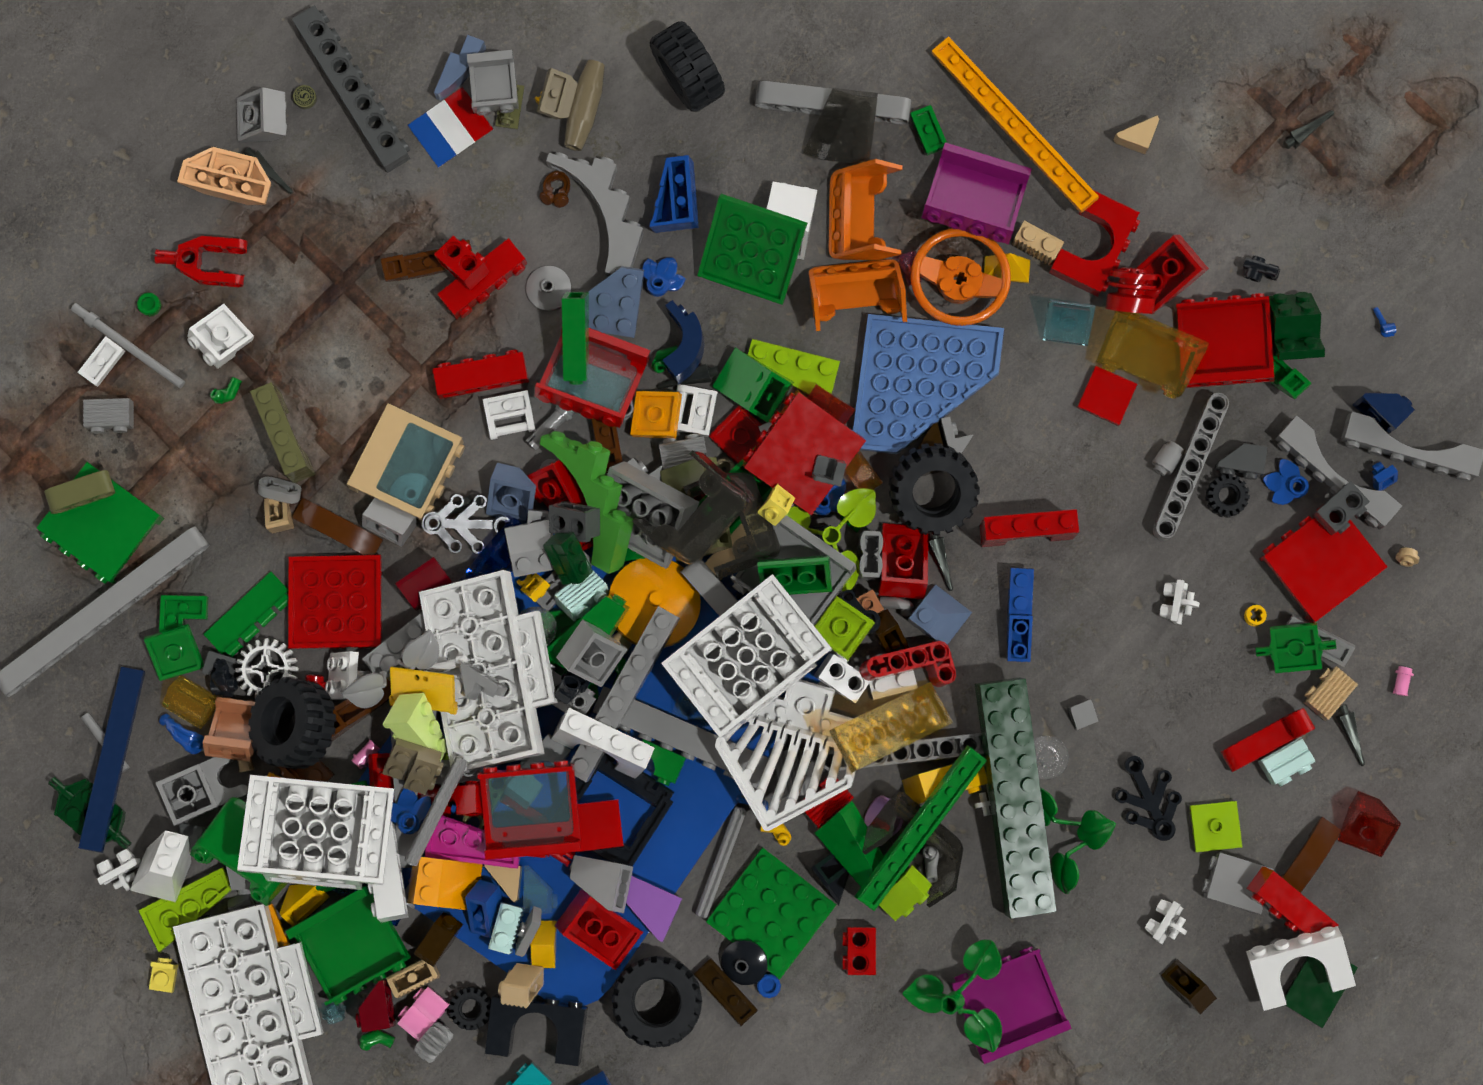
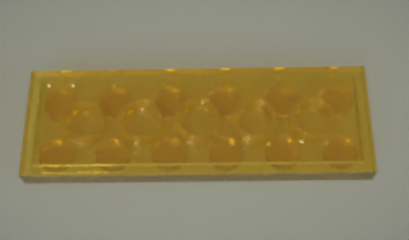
(890, 727)

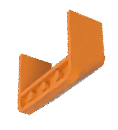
(853, 211)
(857, 286)

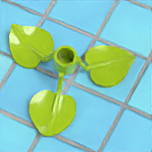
(857, 508)

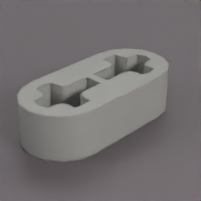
(279, 490)

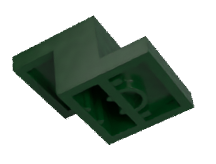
(1296, 326)

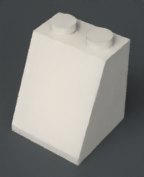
(796, 203)
(163, 867)

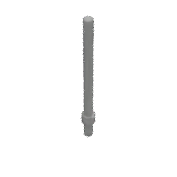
(92, 320)

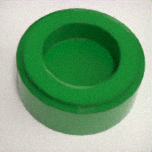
(149, 304)

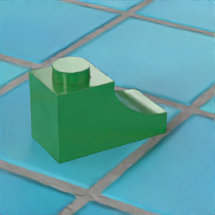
(666, 763)

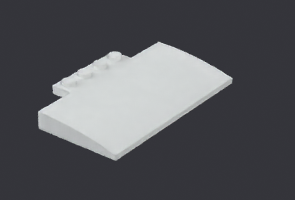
(484, 624)
(249, 998)

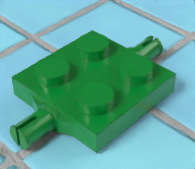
(1296, 647)

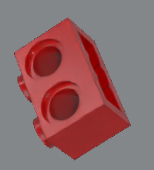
(459, 265)
(867, 950)

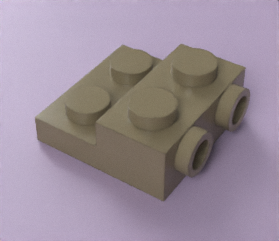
(413, 765)

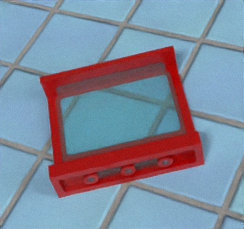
(611, 381)
(530, 810)

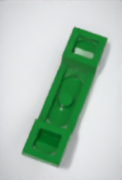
(1288, 380)

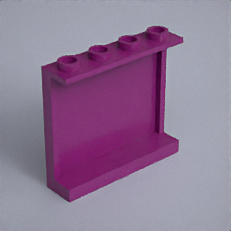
(976, 193)
(1021, 999)

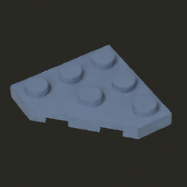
(616, 302)

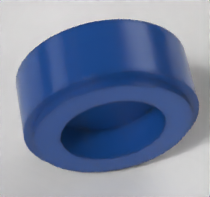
(769, 986)

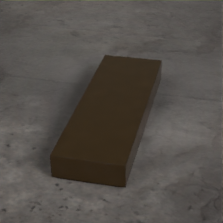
(726, 992)

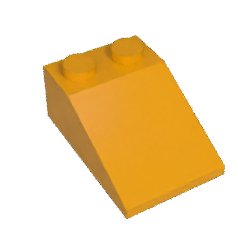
(442, 882)

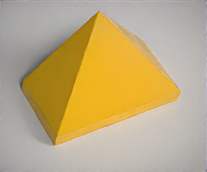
(1018, 266)
(301, 902)

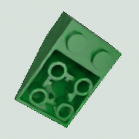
(752, 384)

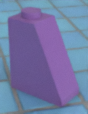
(652, 906)

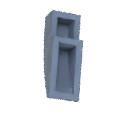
(457, 68)

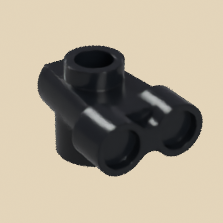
(1256, 268)
(221, 680)
(570, 687)

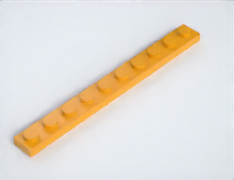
(1015, 125)

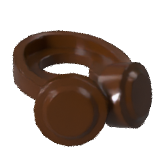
(560, 199)

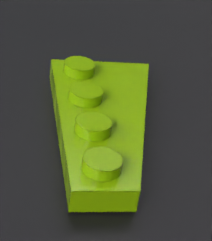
(800, 367)
(191, 904)

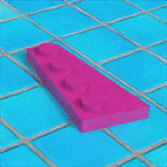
(462, 843)

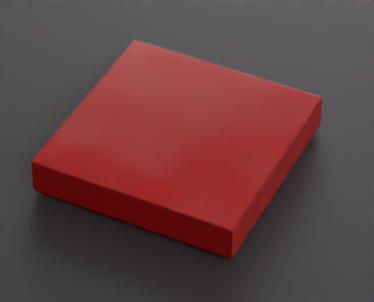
(1107, 395)
(737, 434)
(600, 825)

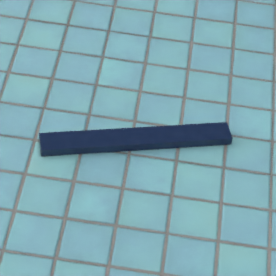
(111, 760)

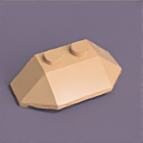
(226, 176)

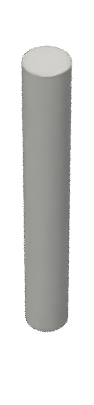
(98, 733)

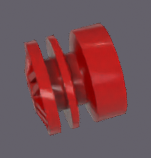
(1131, 291)

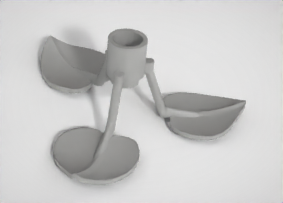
(419, 654)

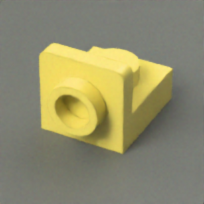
(776, 505)
(163, 975)

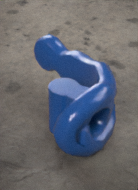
(190, 740)

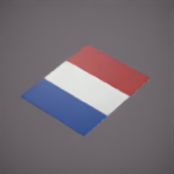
(449, 127)

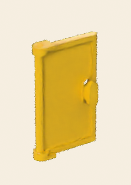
(437, 687)

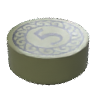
(304, 97)

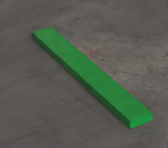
(920, 828)

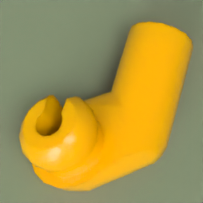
(781, 834)

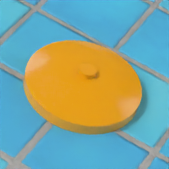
(649, 586)

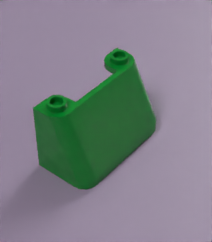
(223, 843)

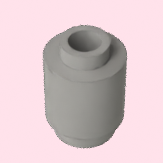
(1167, 458)

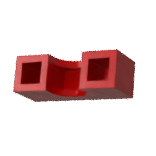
(466, 797)

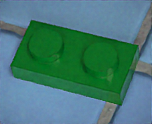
(928, 129)

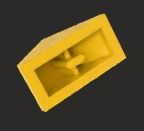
(544, 945)

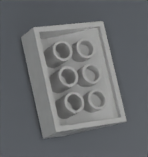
(654, 501)

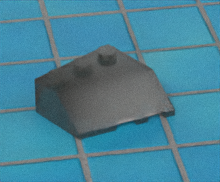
(844, 127)

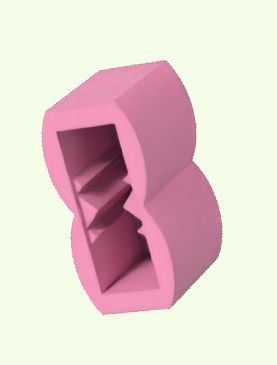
(423, 1013)

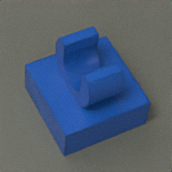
(1383, 476)

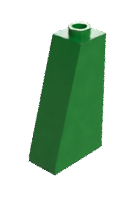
(575, 337)
(604, 615)
(845, 839)

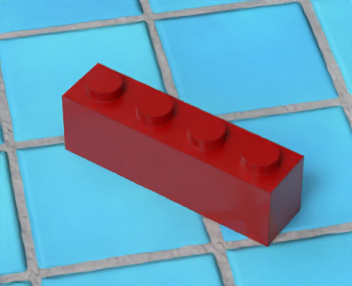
(501, 263)
(481, 374)
(1287, 903)

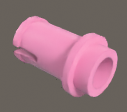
(1402, 681)
(361, 757)

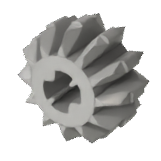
(433, 1042)

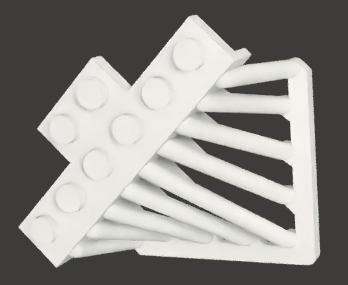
(803, 715)

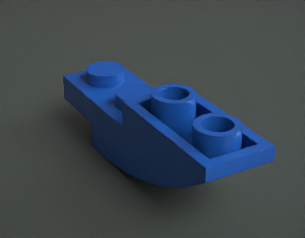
(1020, 614)

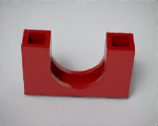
(1093, 274)
(1052, 524)

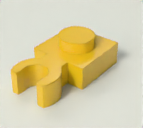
(534, 586)

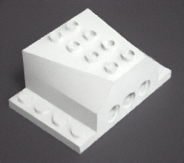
(747, 657)
(316, 832)

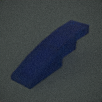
(493, 556)

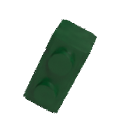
(568, 558)

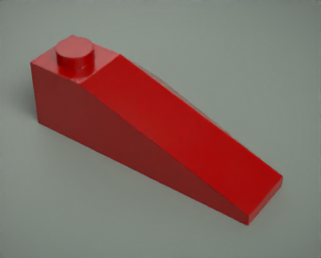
(557, 484)

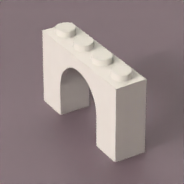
(580, 729)
(1269, 961)

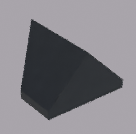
(832, 876)

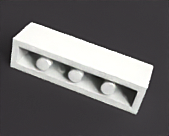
(390, 897)

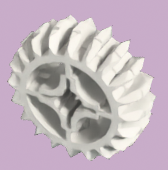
(266, 658)

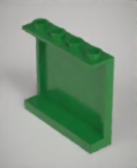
(101, 532)
(349, 946)

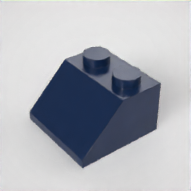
(1386, 408)

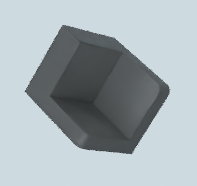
(829, 470)
(212, 657)
(193, 832)

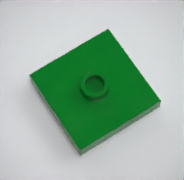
(174, 652)

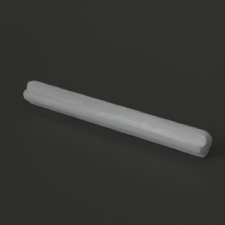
(436, 811)
(720, 862)

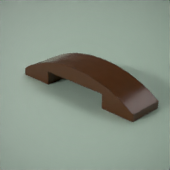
(412, 266)
(337, 528)
(1312, 854)

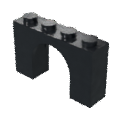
(568, 1019)

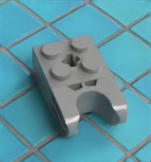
(206, 786)

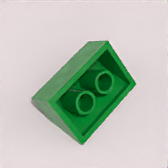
(799, 574)

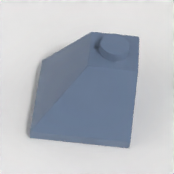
(510, 493)
(939, 616)

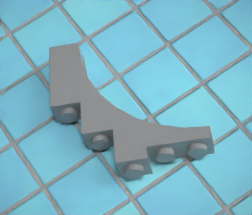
(598, 181)

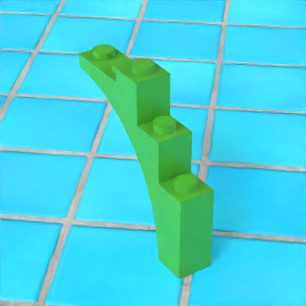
(589, 467)

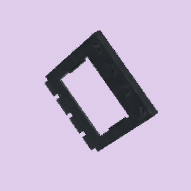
(643, 788)

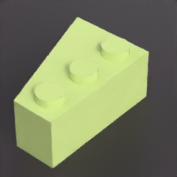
(414, 722)

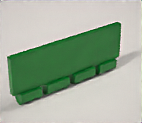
(242, 617)

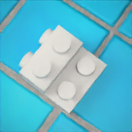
(219, 336)

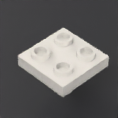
(342, 673)

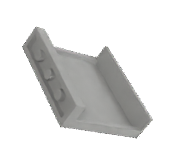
(799, 542)

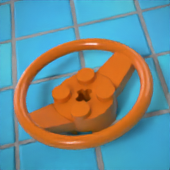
(976, 285)

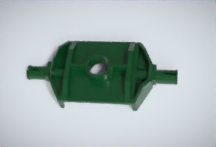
(72, 809)

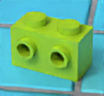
(905, 893)

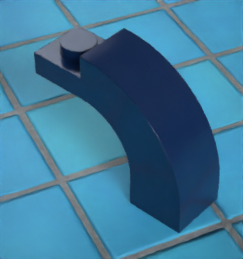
(690, 351)

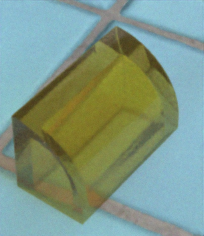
(189, 701)

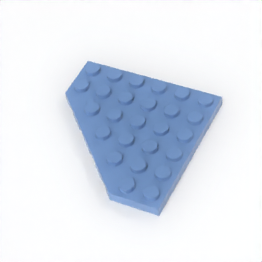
(919, 375)

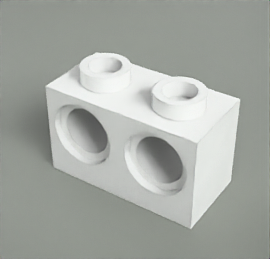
(840, 681)

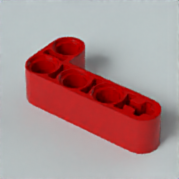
(906, 663)
(1267, 739)

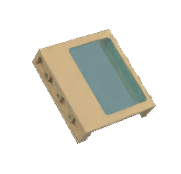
(406, 462)

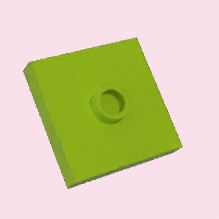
(843, 627)
(1215, 826)

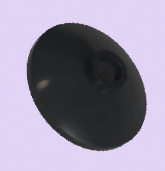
(751, 955)

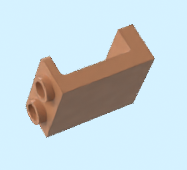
(230, 730)

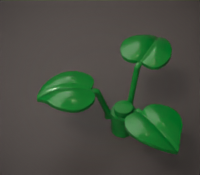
(1093, 831)
(927, 994)

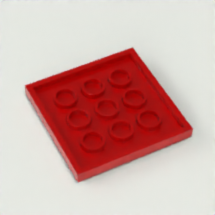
(335, 602)

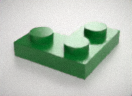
(177, 609)

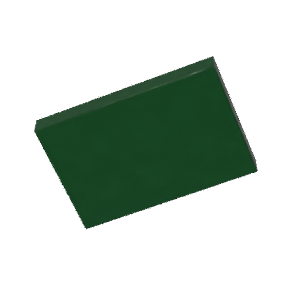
(1311, 992)

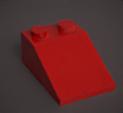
(1176, 269)
(903, 562)
(598, 930)

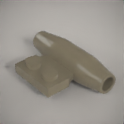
(573, 100)

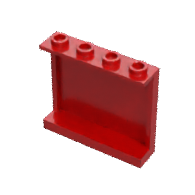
(1237, 339)
(791, 446)
(1322, 567)

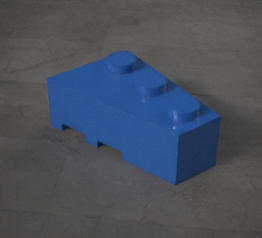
(677, 197)

